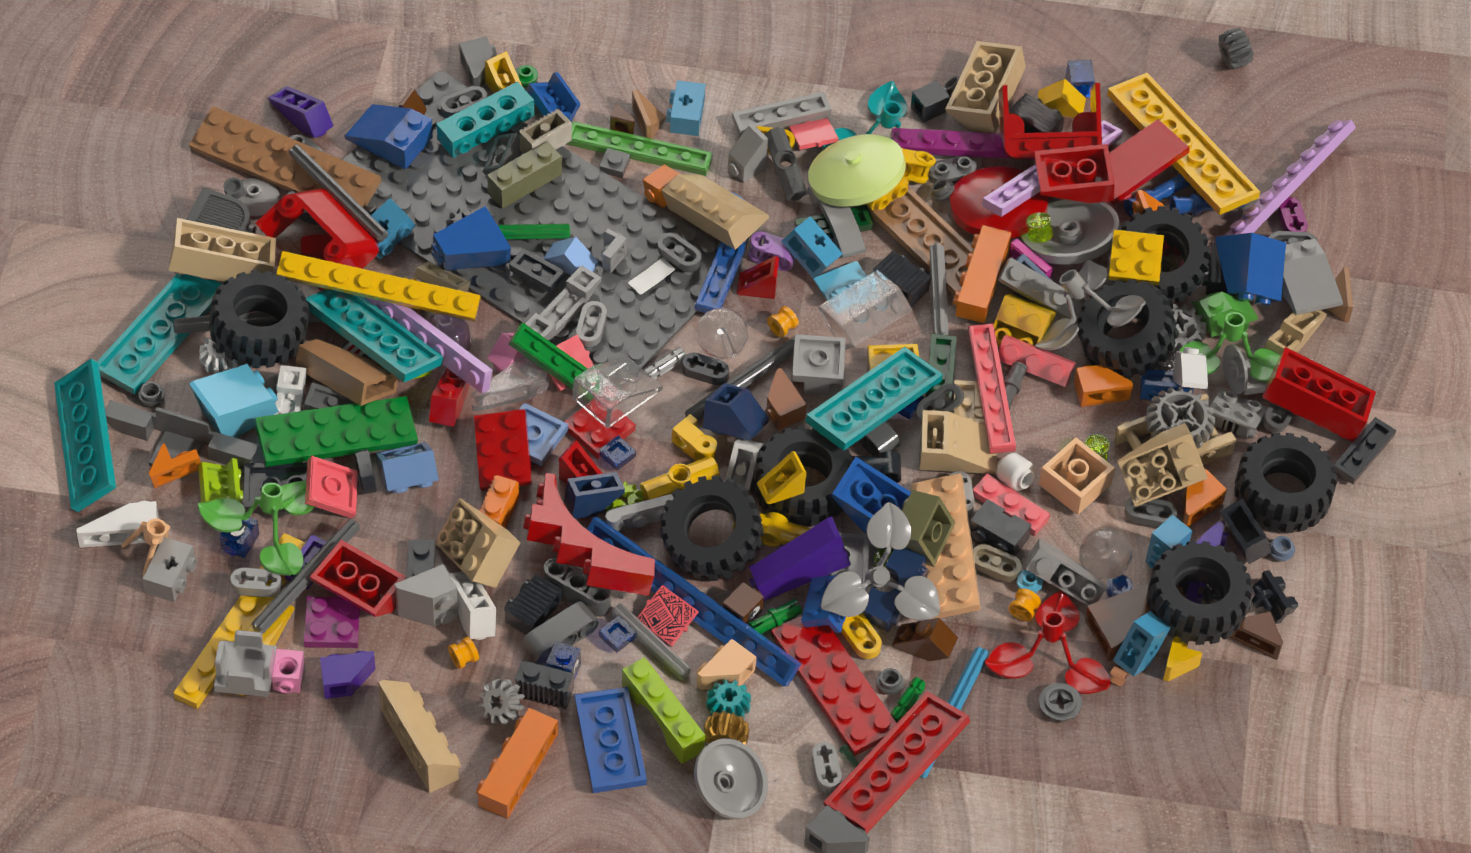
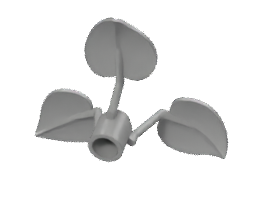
(1077, 287)
(917, 598)

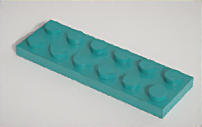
(375, 333)
(152, 336)
(873, 398)
(84, 435)

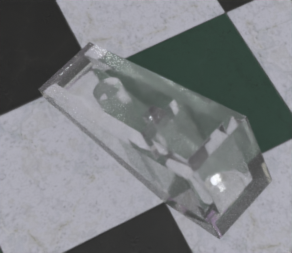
(514, 384)

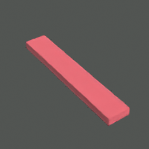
(991, 388)

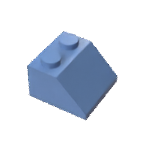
(407, 467)

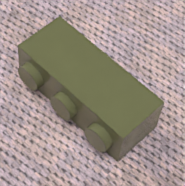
(524, 174)

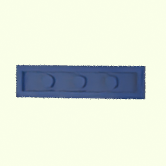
(720, 277)

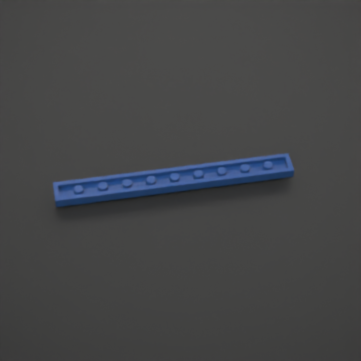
(711, 614)

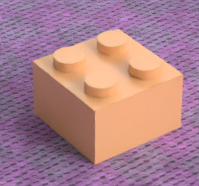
(1076, 476)

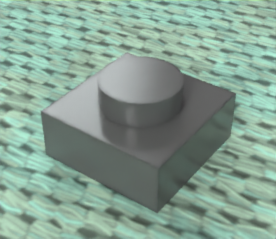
(615, 163)

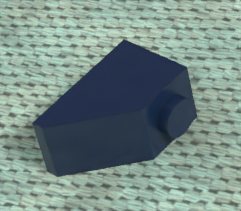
(592, 494)

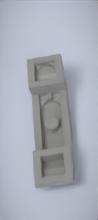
(843, 225)
(566, 305)

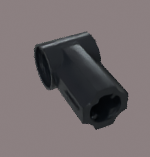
(887, 463)

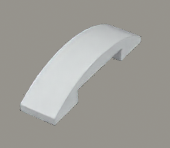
(290, 389)

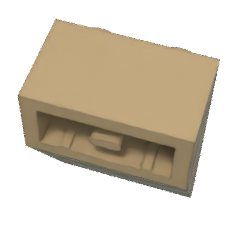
(954, 444)
(1162, 465)
(477, 544)

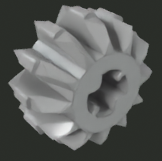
(492, 701)

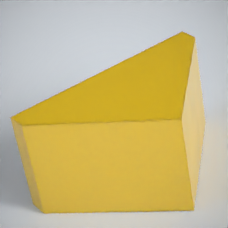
(500, 72)
(1063, 98)
(784, 480)

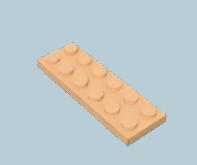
(955, 568)

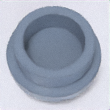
(1282, 548)

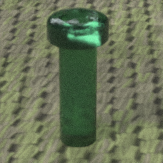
(845, 750)

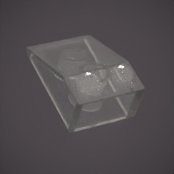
(614, 389)

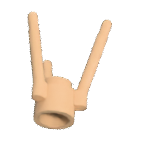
(153, 533)

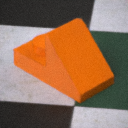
(167, 470)

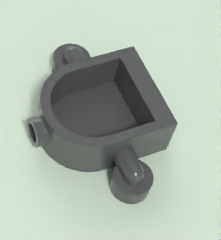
(223, 209)

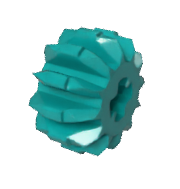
(729, 698)

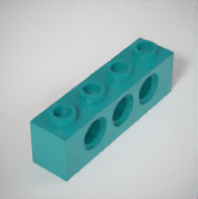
(485, 119)

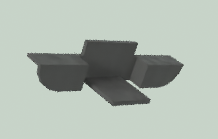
(180, 433)

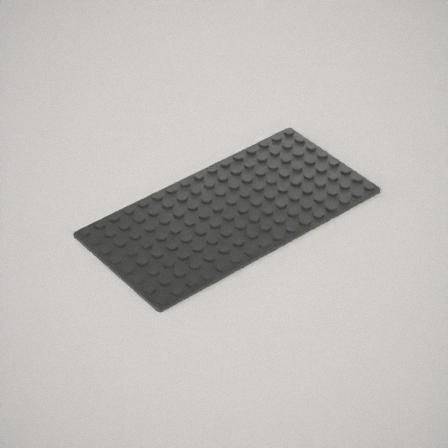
(580, 197)

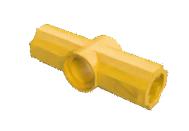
(668, 483)
(778, 529)

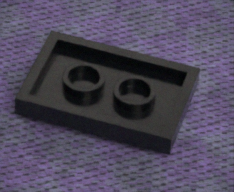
(258, 475)

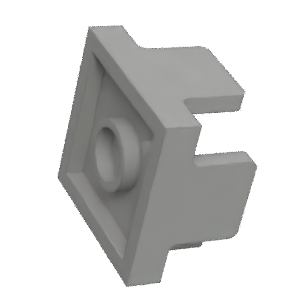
(818, 362)
(244, 665)

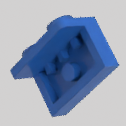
(554, 96)
(1156, 381)
(813, 614)

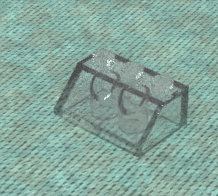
(864, 309)

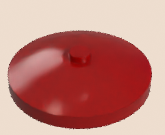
(968, 198)

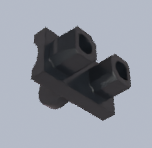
(1271, 596)

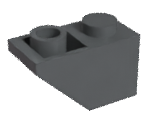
(834, 834)

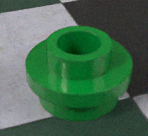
(527, 74)

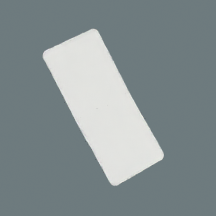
(651, 276)

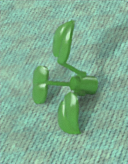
(1261, 362)
(227, 516)

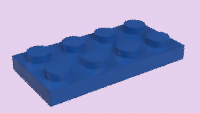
(610, 740)

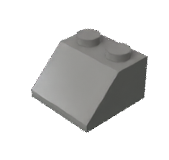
(428, 597)

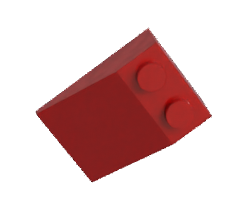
(1076, 173)

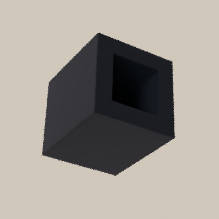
(930, 101)

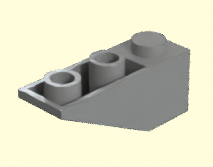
(1064, 573)

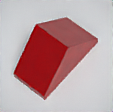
(759, 280)
(576, 463)

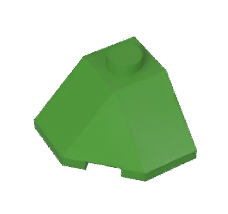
(1216, 307)

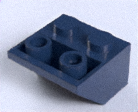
(734, 413)

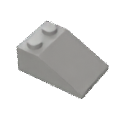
(1308, 278)

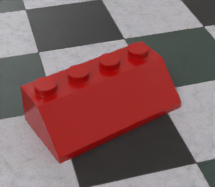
(1319, 394)

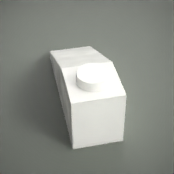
(117, 525)
(474, 607)

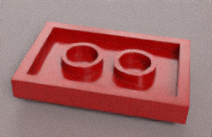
(503, 447)

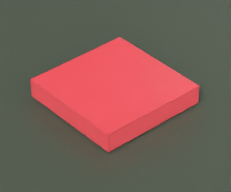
(331, 487)

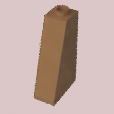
(346, 372)

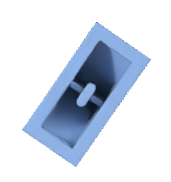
(570, 255)

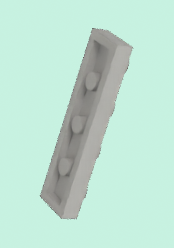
(783, 112)
(1038, 288)

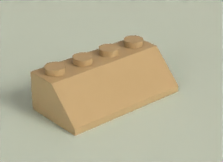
(976, 93)
(713, 208)
(218, 251)
(418, 734)

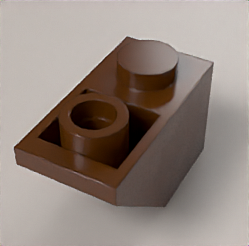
(926, 639)

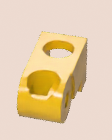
(692, 440)

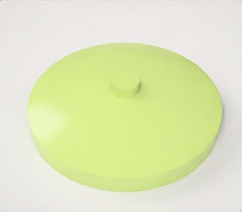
(856, 170)

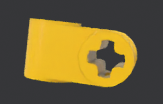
(917, 165)

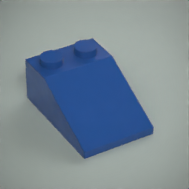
(392, 133)
(866, 491)

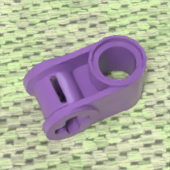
(771, 247)

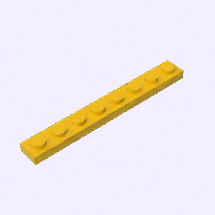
(378, 286)
(202, 673)

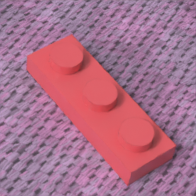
(1038, 361)
(1011, 501)

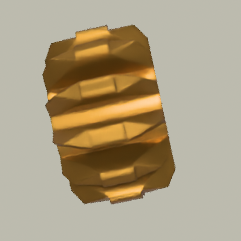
(726, 726)

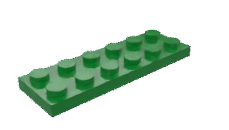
(335, 431)

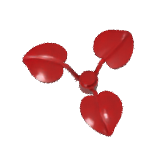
(1054, 617)

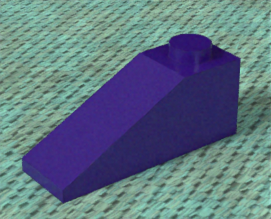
(302, 111)

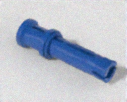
(1160, 192)
(1190, 205)

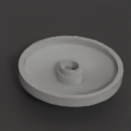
(1079, 232)

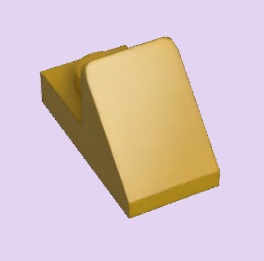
(1181, 659)

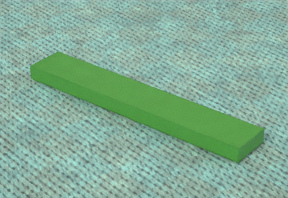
(641, 148)

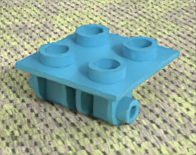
(839, 279)

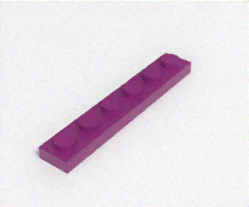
(950, 142)

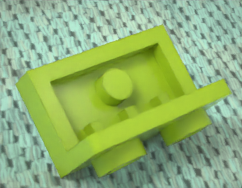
(220, 481)

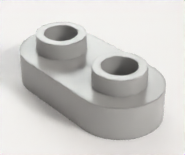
(591, 326)

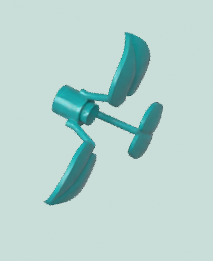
(886, 104)

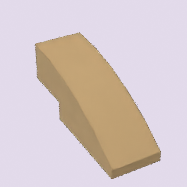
(1295, 331)

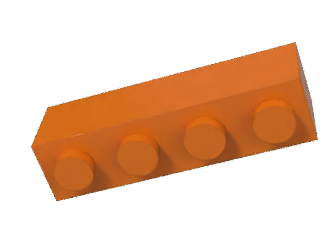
(982, 274)
(517, 763)

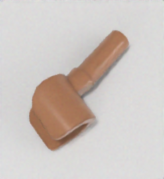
(1118, 676)

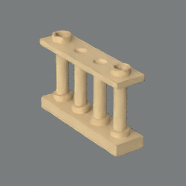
(1216, 448)

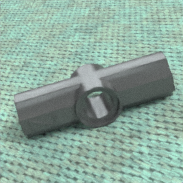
(789, 176)

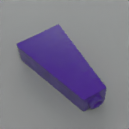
(796, 563)

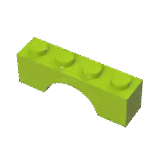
(677, 725)

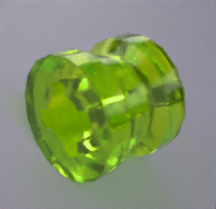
(1039, 227)
(1099, 444)

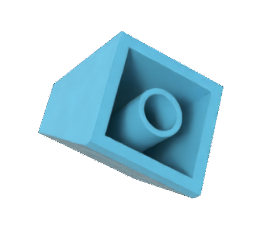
(234, 399)

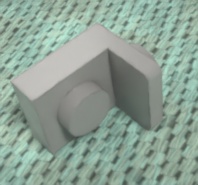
(614, 250)

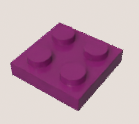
(331, 623)

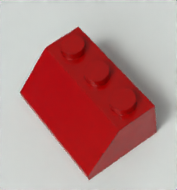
(359, 579)

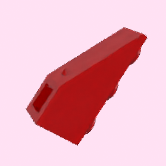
(448, 399)

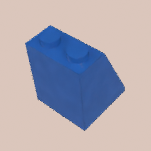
(471, 243)
(1252, 266)

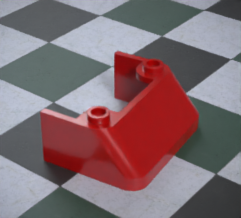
(1021, 145)
(350, 241)

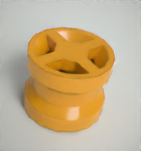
(782, 321)
(1024, 605)
(463, 652)

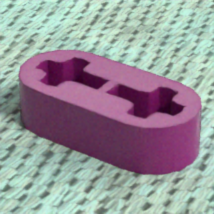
(1298, 216)

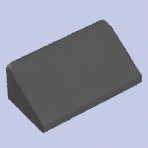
(503, 151)

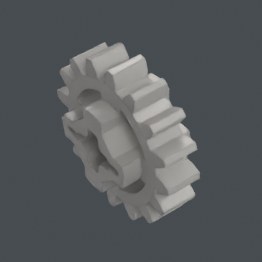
(1188, 325)

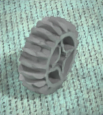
(1174, 407)

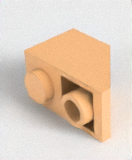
(728, 662)

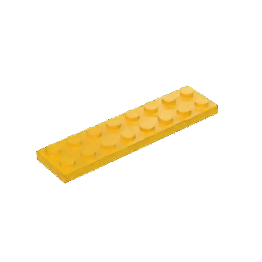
(1205, 165)

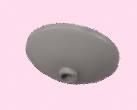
(740, 773)

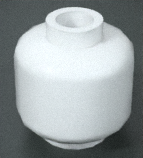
(1015, 471)

